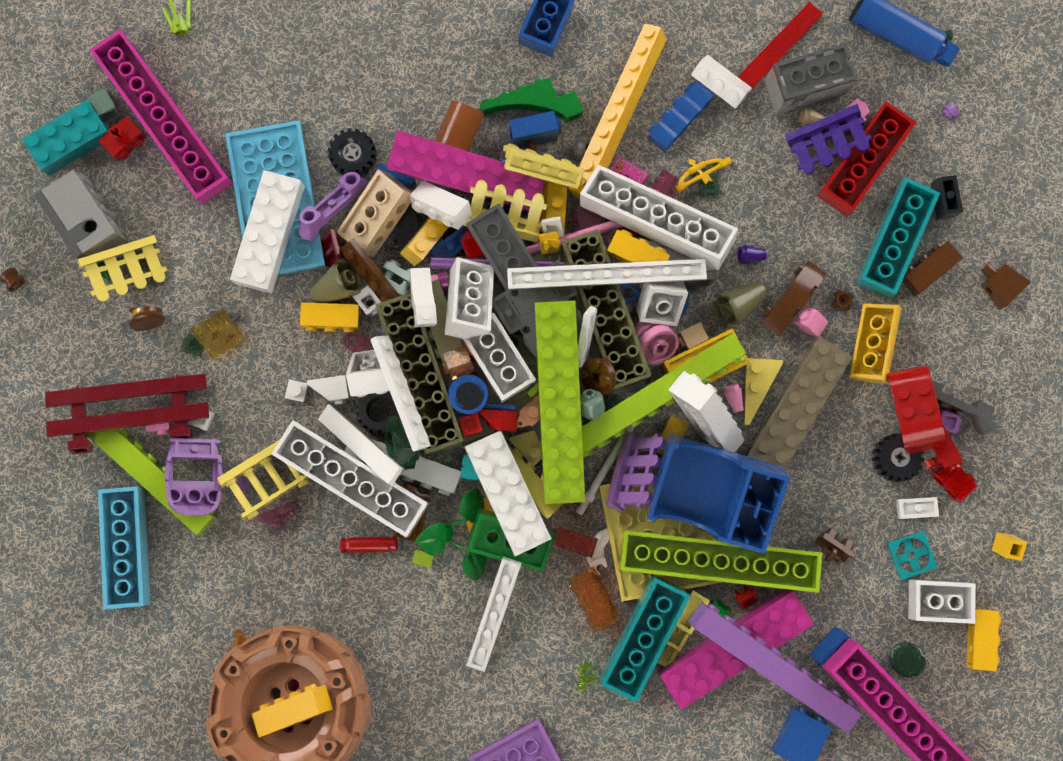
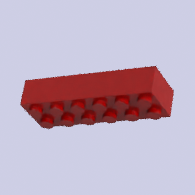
(858, 173)

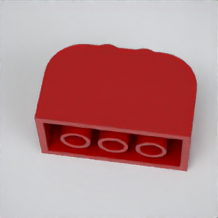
(917, 409)

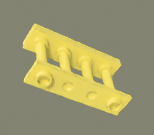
(246, 468)

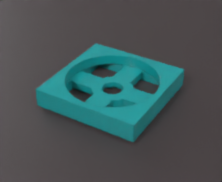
(903, 574)

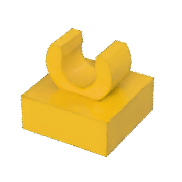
(549, 242)

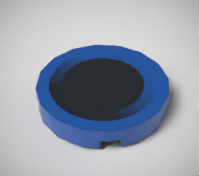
(468, 394)

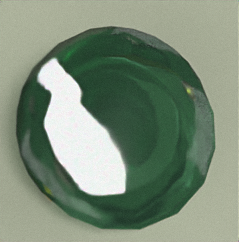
(907, 659)

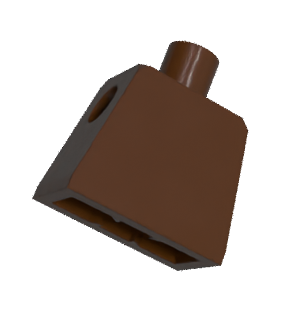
(1003, 284)

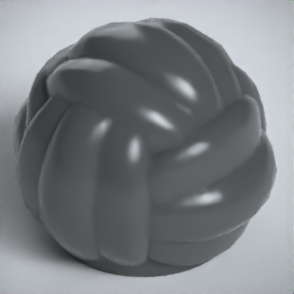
(579, 149)

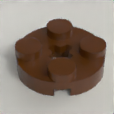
(589, 372)

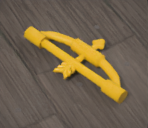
(722, 163)

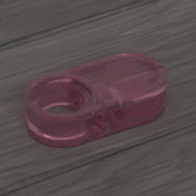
(363, 343)

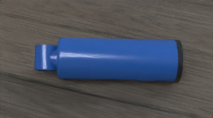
(904, 31)

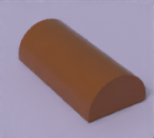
(459, 126)

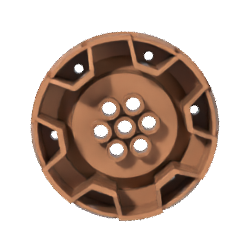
(272, 662)

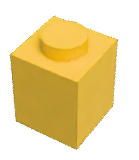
(1009, 546)

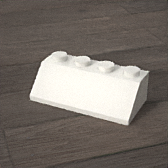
(469, 299)

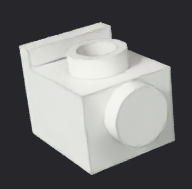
(362, 298)

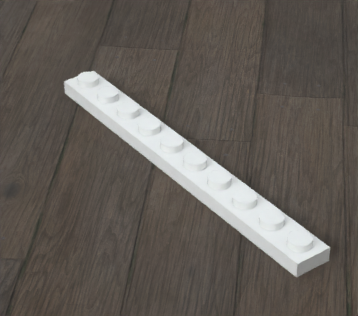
(606, 274)

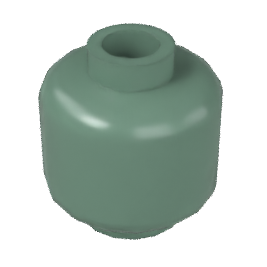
(592, 404)

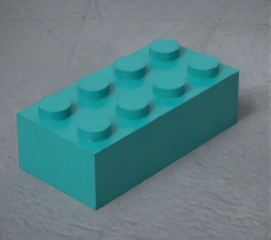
(66, 138)

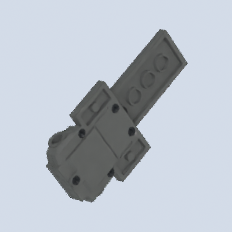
(506, 250)

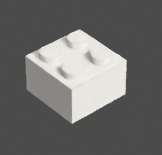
(662, 302)

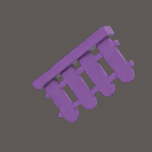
(625, 473)

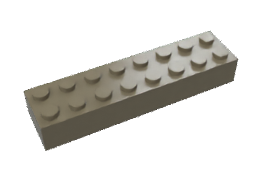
(799, 403)

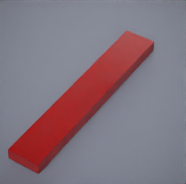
(780, 45)

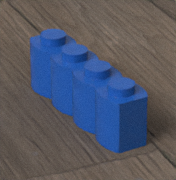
(680, 116)

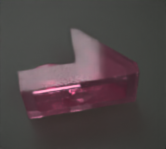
(273, 516)

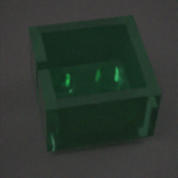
(398, 445)

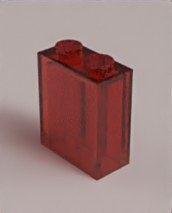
(574, 541)

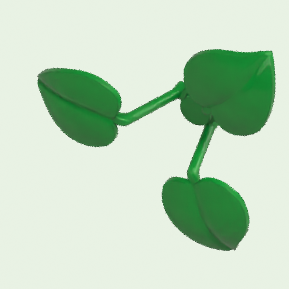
(434, 537)

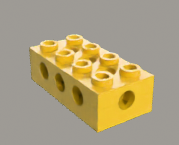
(680, 359)

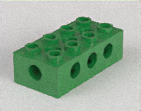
(497, 546)

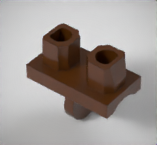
(833, 548)

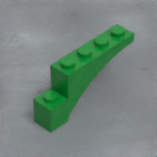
(536, 97)

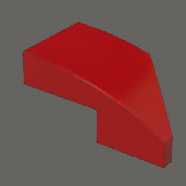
(470, 246)
(500, 419)

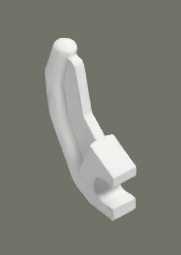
(598, 555)

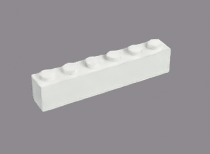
(427, 472)

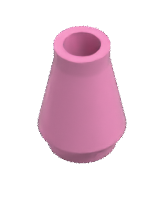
(733, 394)

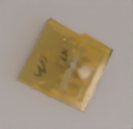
(218, 334)

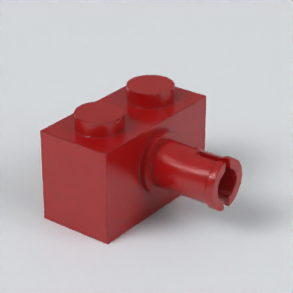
(122, 139)

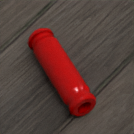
(368, 544)

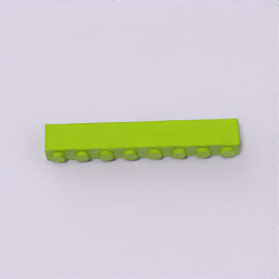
(145, 470)

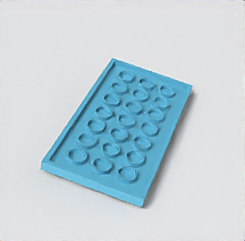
(283, 152)

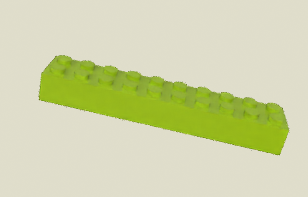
(651, 398)
(559, 402)
(720, 561)

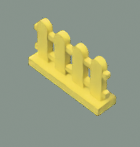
(542, 167)
(529, 230)
(112, 266)

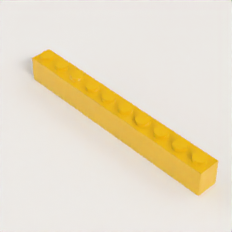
(622, 103)

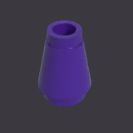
(750, 254)

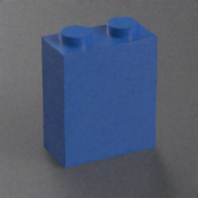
(540, 127)
(801, 736)

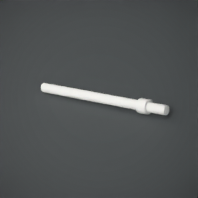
(589, 495)

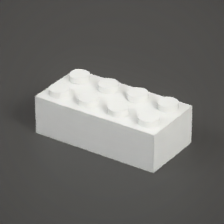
(500, 361)

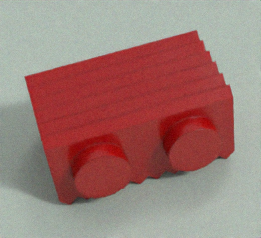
(956, 483)

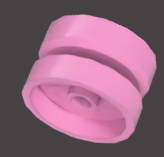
(657, 341)

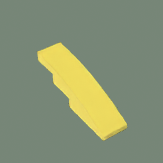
(682, 629)

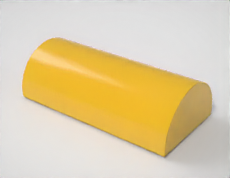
(875, 343)

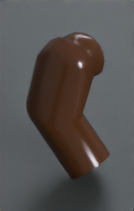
(413, 488)

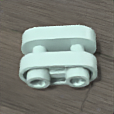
(393, 268)

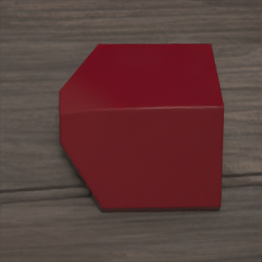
(331, 248)

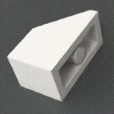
(332, 388)

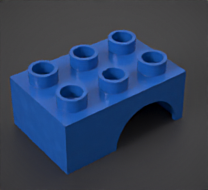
(718, 492)

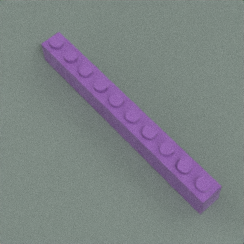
(774, 667)

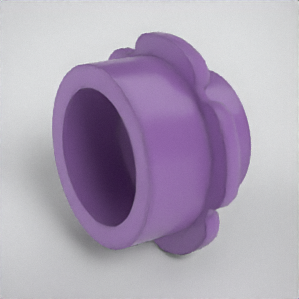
(950, 111)

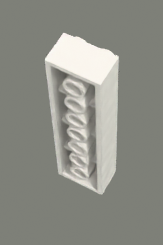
(658, 217)
(350, 478)

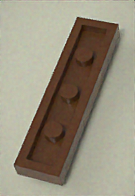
(368, 271)

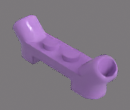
(316, 217)

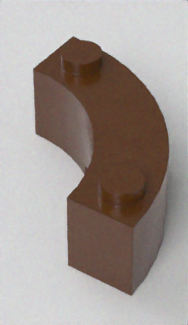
(796, 295)

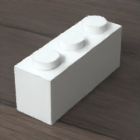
(721, 81)
(440, 205)

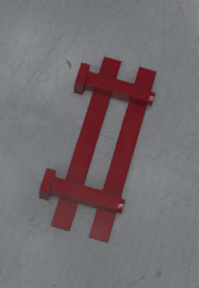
(80, 424)

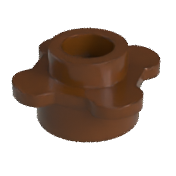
(847, 297)

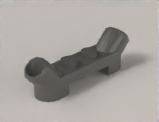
(978, 411)

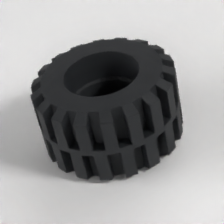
(363, 416)

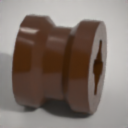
(11, 279)

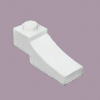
(422, 297)

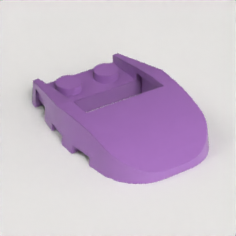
(193, 497)

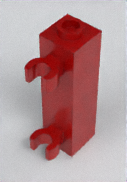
(947, 456)

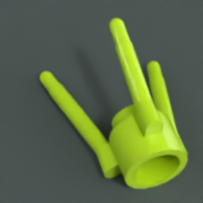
(178, 24)

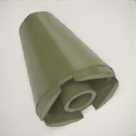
(337, 283)
(739, 302)

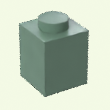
(104, 104)

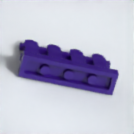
(815, 132)

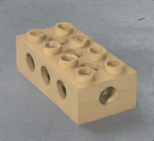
(376, 212)

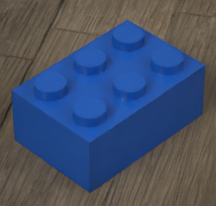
(545, 25)

